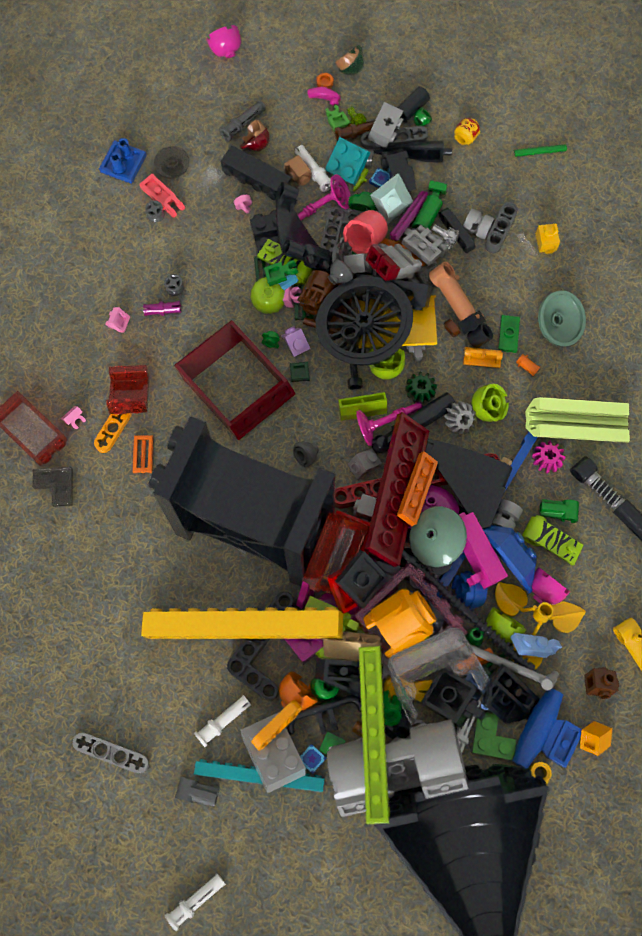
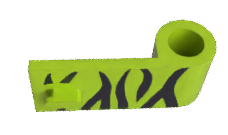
(272, 254)
(543, 534)

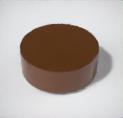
(452, 328)

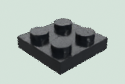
(361, 579)

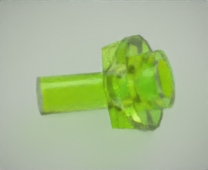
(356, 118)

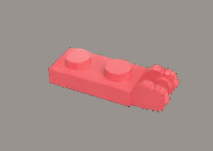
(159, 192)

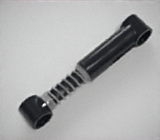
(585, 471)

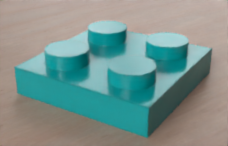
(347, 161)

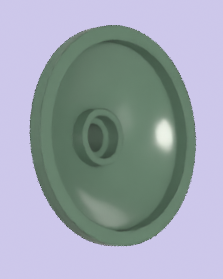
(568, 317)
(448, 537)

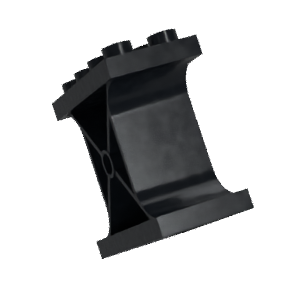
(241, 500)

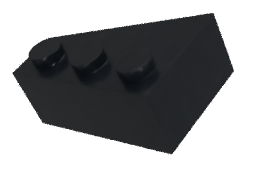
(340, 674)

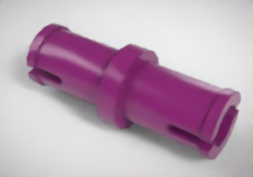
(162, 308)

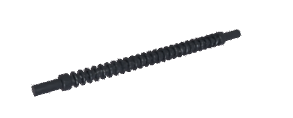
(478, 622)

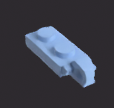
(535, 645)

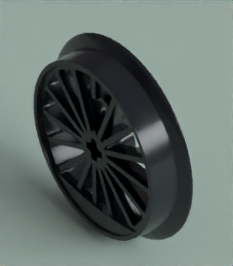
(364, 322)

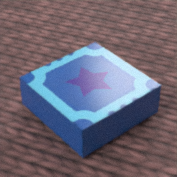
(379, 178)
(312, 758)

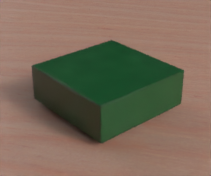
(299, 372)

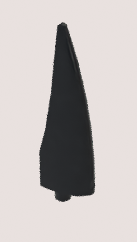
(422, 151)

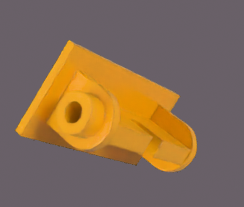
(482, 357)

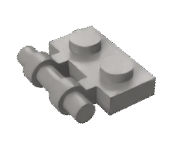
(421, 247)

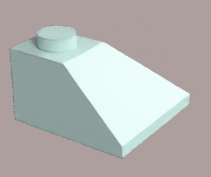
(392, 198)

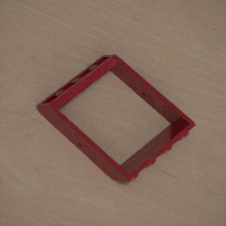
(211, 351)

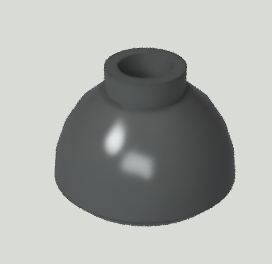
(340, 272)
(305, 453)

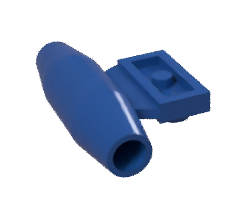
(546, 733)

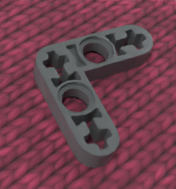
(342, 220)

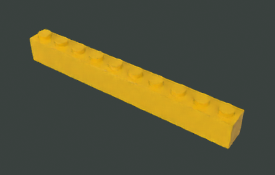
(243, 624)

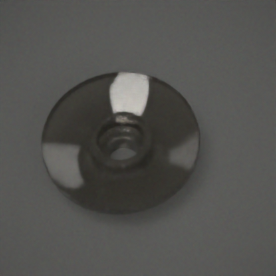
(170, 156)

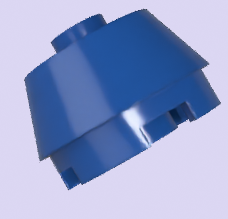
(472, 596)

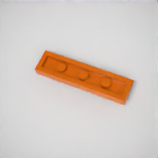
(417, 488)

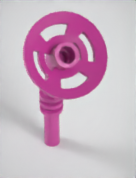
(336, 192)
(368, 426)

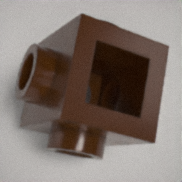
(601, 682)

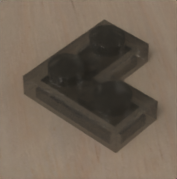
(60, 481)

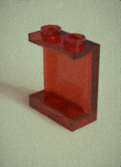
(128, 389)

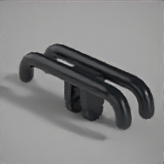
(326, 706)

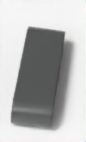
(505, 221)

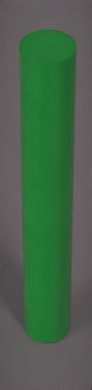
(540, 150)

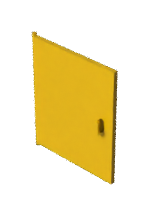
(423, 327)

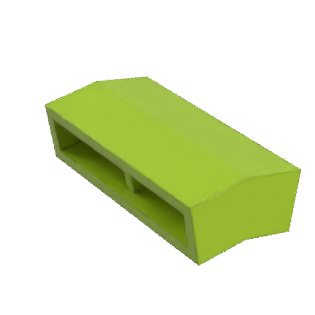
(369, 404)

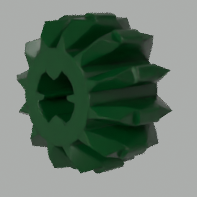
(426, 393)

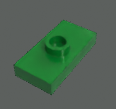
(509, 333)

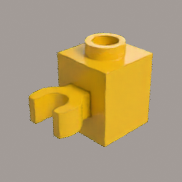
(547, 238)

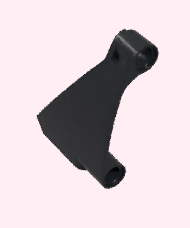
(293, 235)
(473, 478)

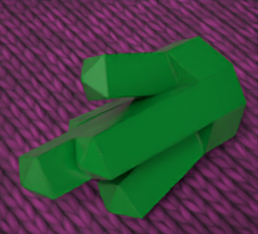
(392, 709)

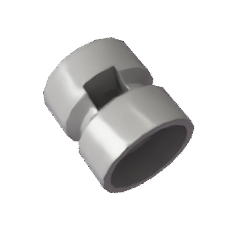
(485, 224)
(507, 514)

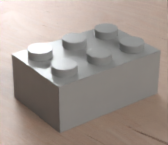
(278, 761)

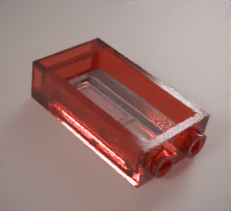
(30, 429)
(335, 549)

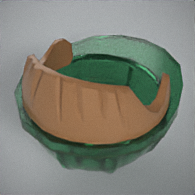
(351, 62)

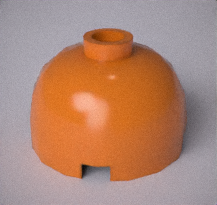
(293, 688)

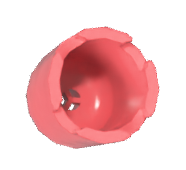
(365, 231)

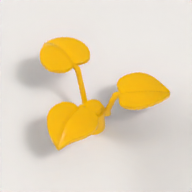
(564, 614)

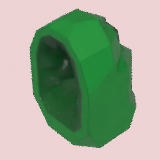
(361, 202)

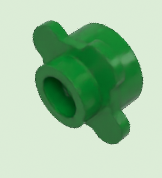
(270, 339)

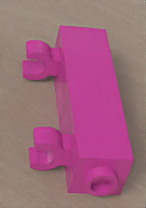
(481, 555)

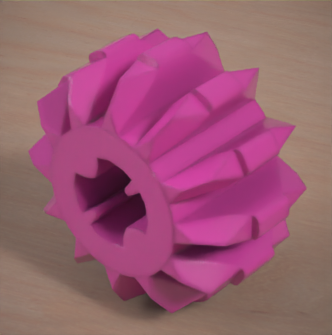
(554, 454)

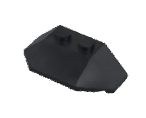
(508, 696)

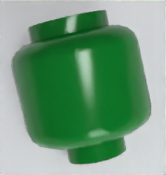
(319, 692)

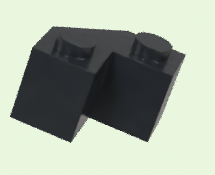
(395, 163)

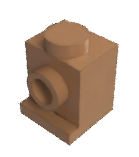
(298, 170)

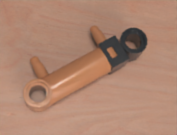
(470, 320)

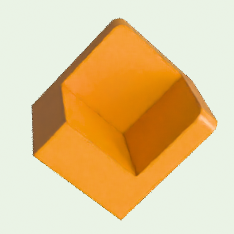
(596, 738)

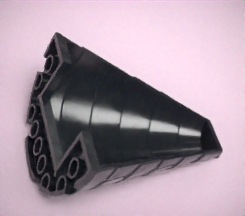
(472, 845)

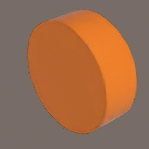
(325, 80)

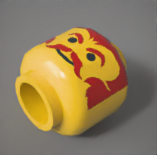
(467, 131)

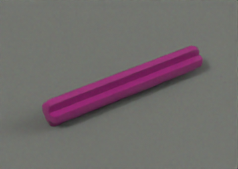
(408, 216)

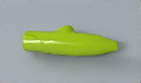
(361, 179)

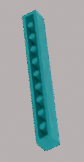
(251, 775)

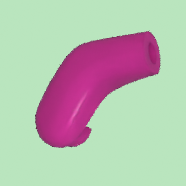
(324, 93)

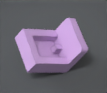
(295, 340)

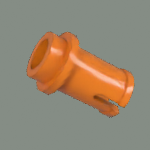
(527, 364)

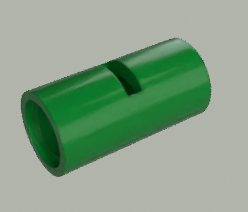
(428, 212)

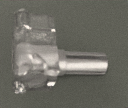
(450, 236)

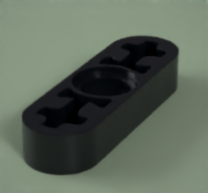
(450, 221)

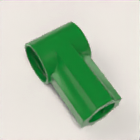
(561, 510)

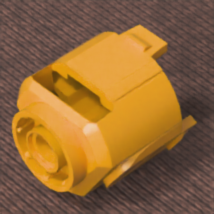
(402, 620)

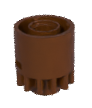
(315, 291)

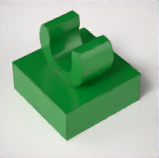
(437, 188)

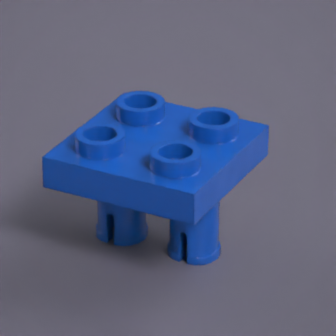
(122, 161)

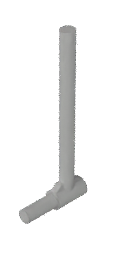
(547, 682)

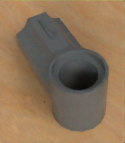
(191, 791)

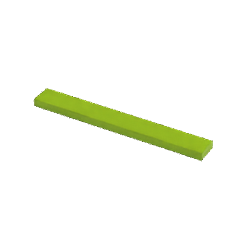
(373, 736)

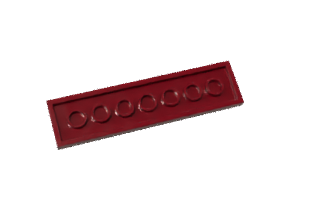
(387, 530)

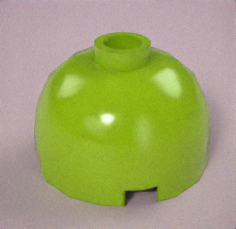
(267, 298)
(390, 367)
(490, 403)
(503, 624)

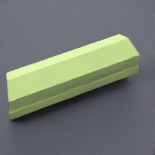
(578, 419)

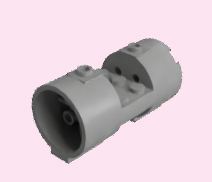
(426, 760)

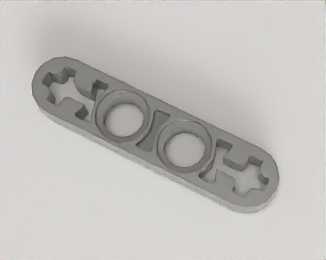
(112, 749)

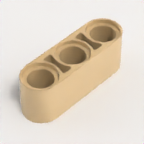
(349, 646)

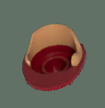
(257, 137)

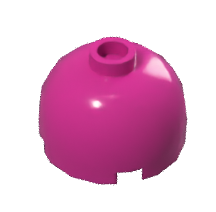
(225, 42)
(547, 588)

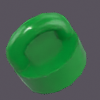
(424, 116)

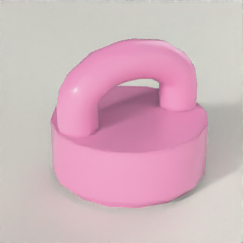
(243, 202)

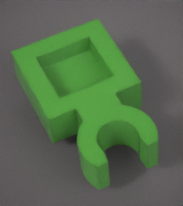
(337, 119)

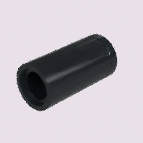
(413, 102)

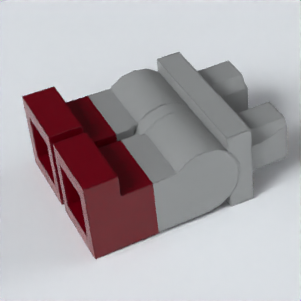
(394, 261)

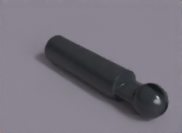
(423, 416)

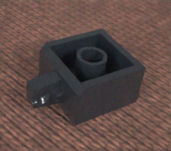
(453, 698)

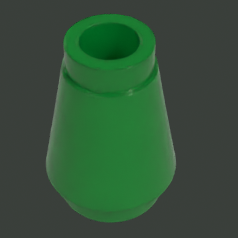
(471, 639)

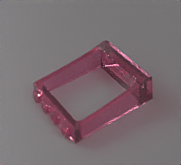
(428, 590)

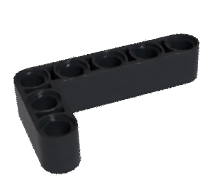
(246, 661)

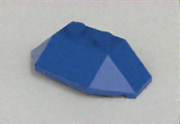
(514, 553)

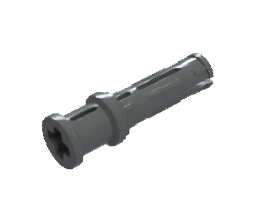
(237, 124)

